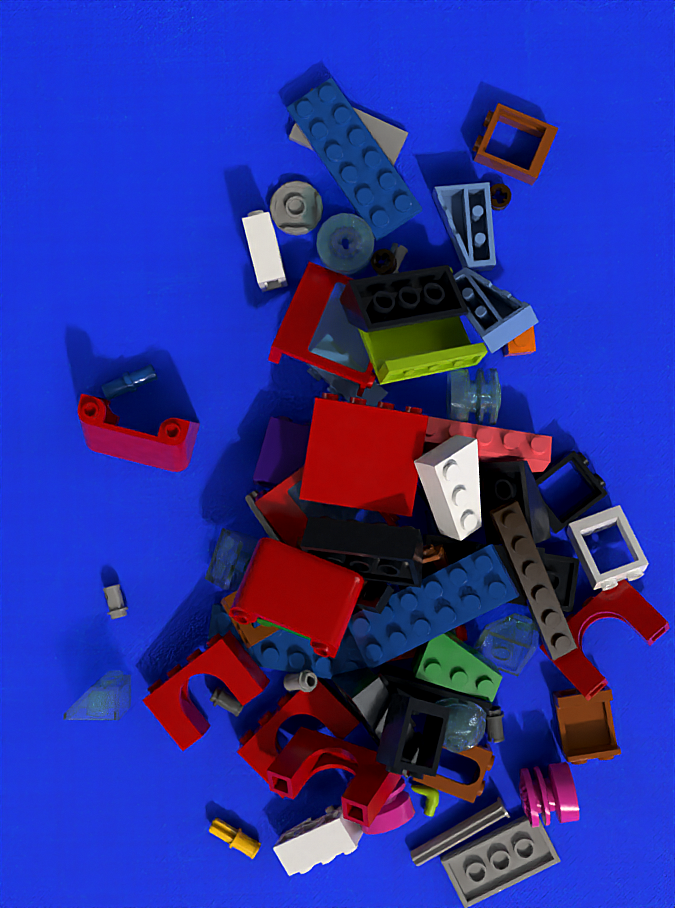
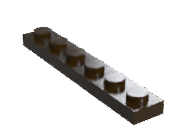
(533, 579)

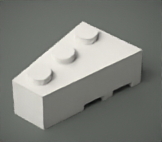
(452, 485)
(317, 841)

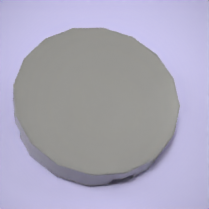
(296, 208)

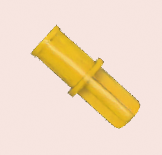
(234, 837)

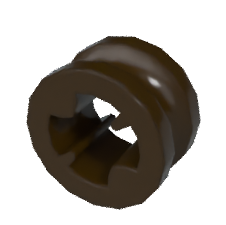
(504, 191)
(383, 254)

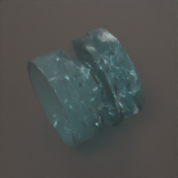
(349, 261)
(473, 396)

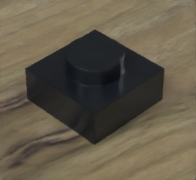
(374, 597)

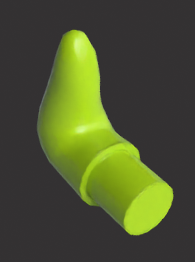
(432, 798)

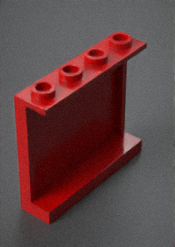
(363, 455)

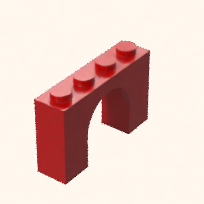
(619, 603)
(222, 658)
(323, 702)
(314, 751)

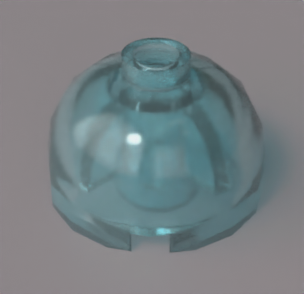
(464, 725)

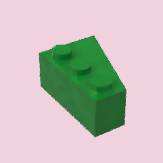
(456, 666)

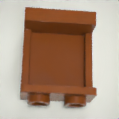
(585, 725)

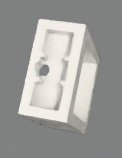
(264, 250)
(596, 523)

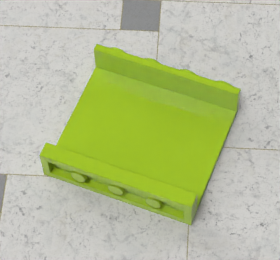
(421, 349)

